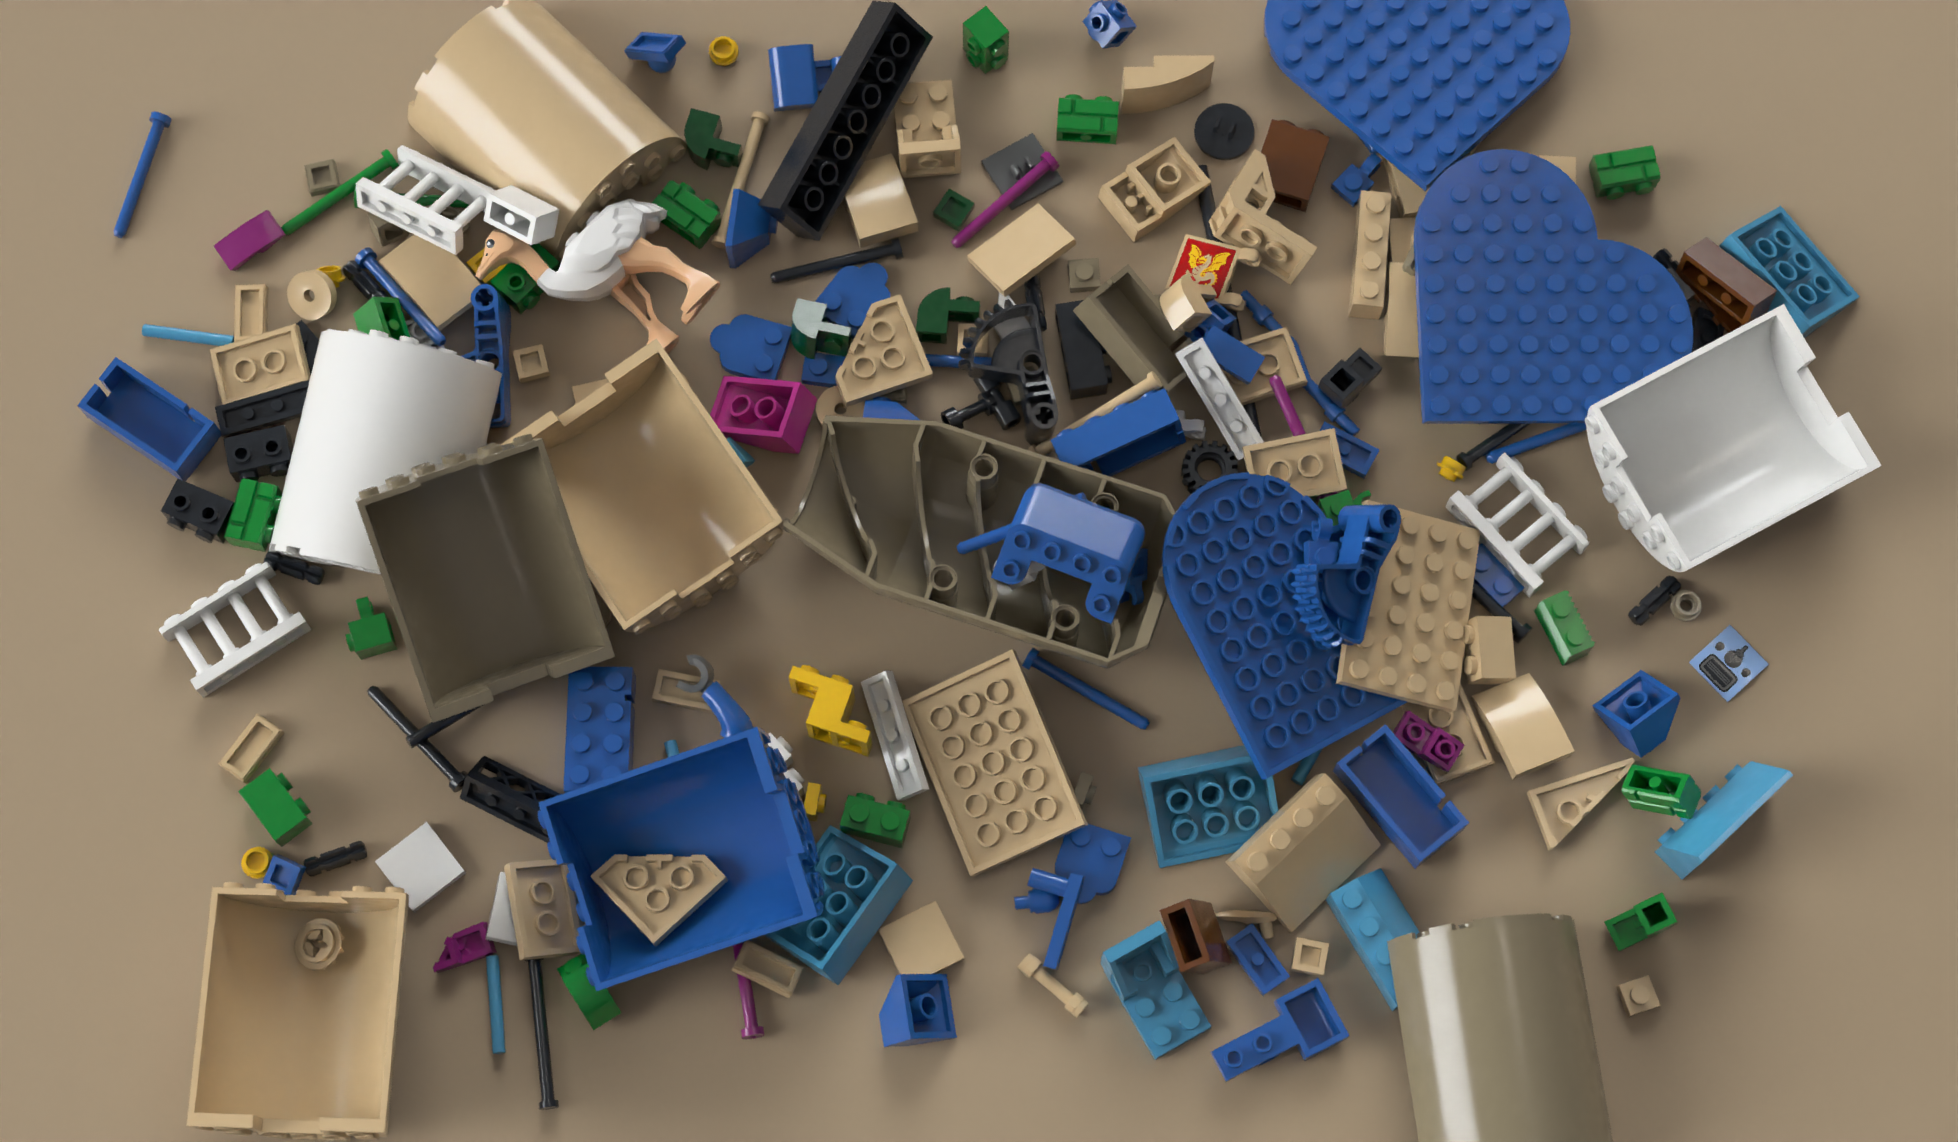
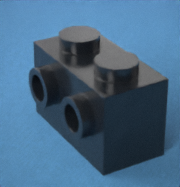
(259, 453)
(198, 511)

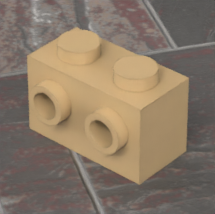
(1489, 650)

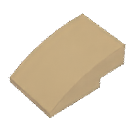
(1165, 83)
(1153, 189)
(879, 202)
(432, 279)
(1400, 314)
(1522, 726)

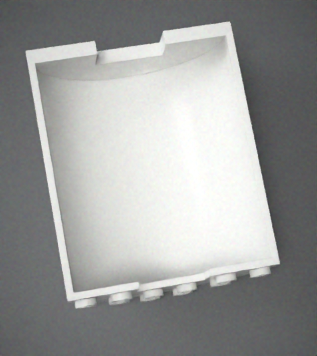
(368, 417)
(1723, 443)

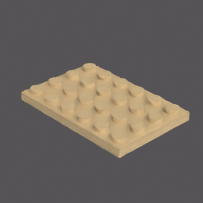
(1417, 615)
(993, 763)

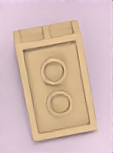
(927, 130)
(1246, 227)

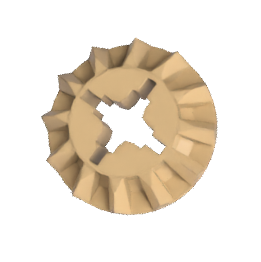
(317, 930)

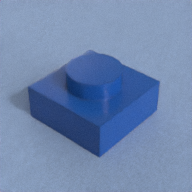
(284, 874)

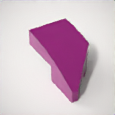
(465, 948)

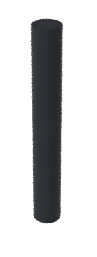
(433, 728)

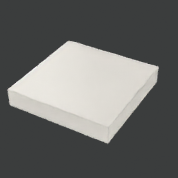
(420, 866)

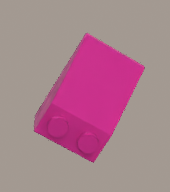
(764, 412)

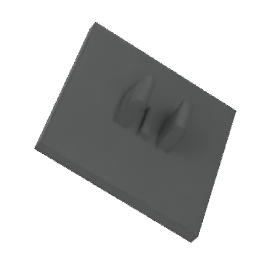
(1013, 163)

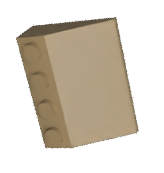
(1304, 851)

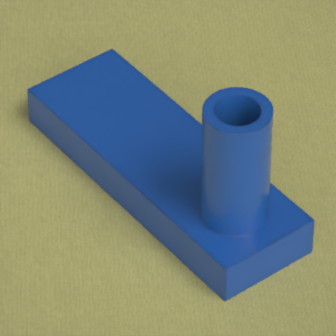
(1070, 890)

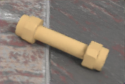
(1074, 1003)

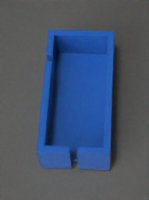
(150, 420)
(1123, 436)
(599, 725)
(1400, 796)

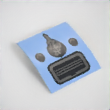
(1728, 663)

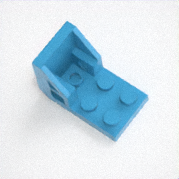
(1153, 990)

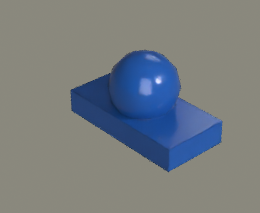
(657, 49)

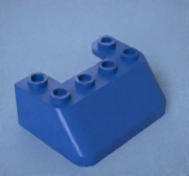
(1073, 539)

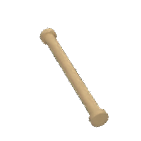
(759, 120)
(1152, 381)

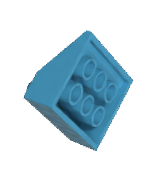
(1793, 266)
(1205, 804)
(1720, 815)
(857, 899)

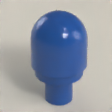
(1037, 901)

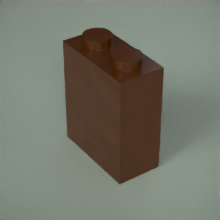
(1293, 162)
(1195, 936)

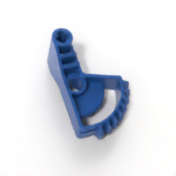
(492, 341)
(1352, 580)

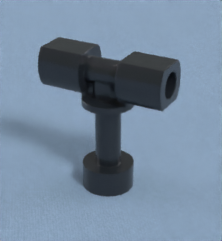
(990, 402)

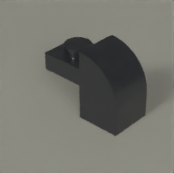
(1349, 378)

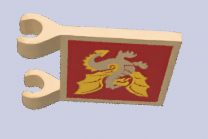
(1213, 265)

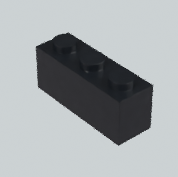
(1081, 354)

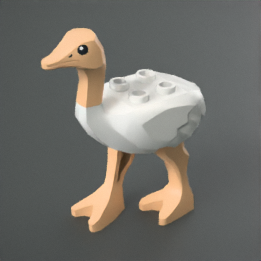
(606, 262)

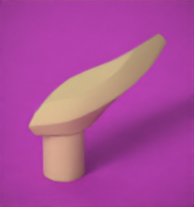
(1264, 919)

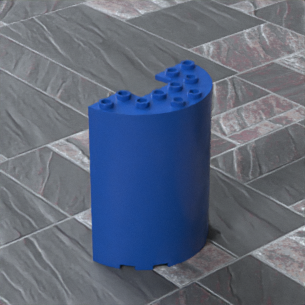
(706, 801)

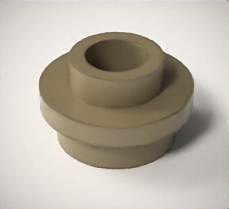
(1690, 598)

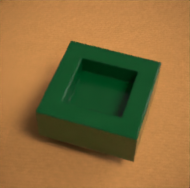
(953, 209)

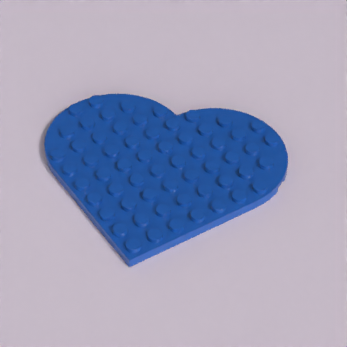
(1419, 73)
(1526, 303)
(1232, 590)

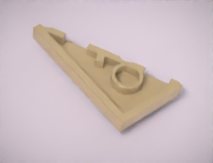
(1568, 801)

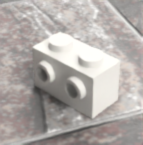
(521, 215)

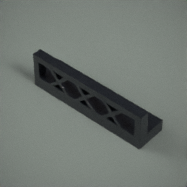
(503, 802)

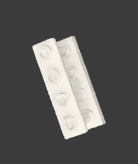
(417, 219)
(1507, 552)
(262, 643)

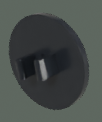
(1224, 131)

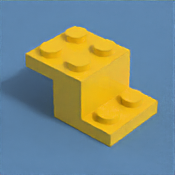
(830, 709)

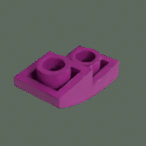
(249, 239)
(1428, 742)

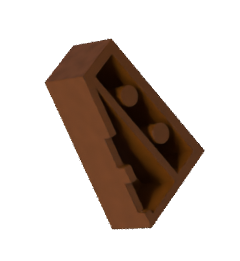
(1724, 285)

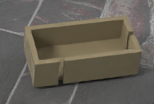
(1133, 329)

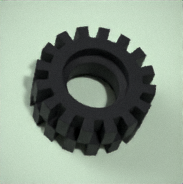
(1202, 453)

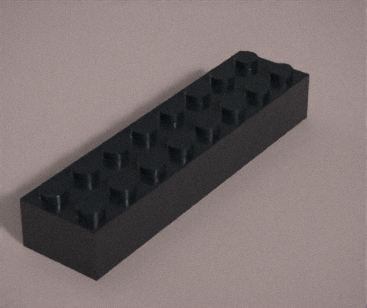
(845, 120)

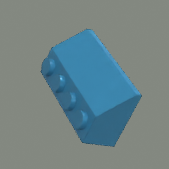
(1371, 917)

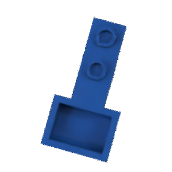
(797, 76)
(1304, 1021)

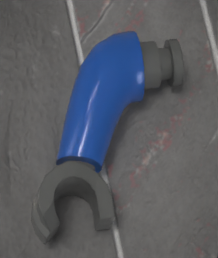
(726, 709)

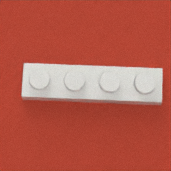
(1218, 396)
(894, 735)

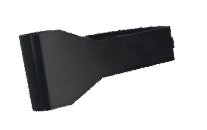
(1007, 366)

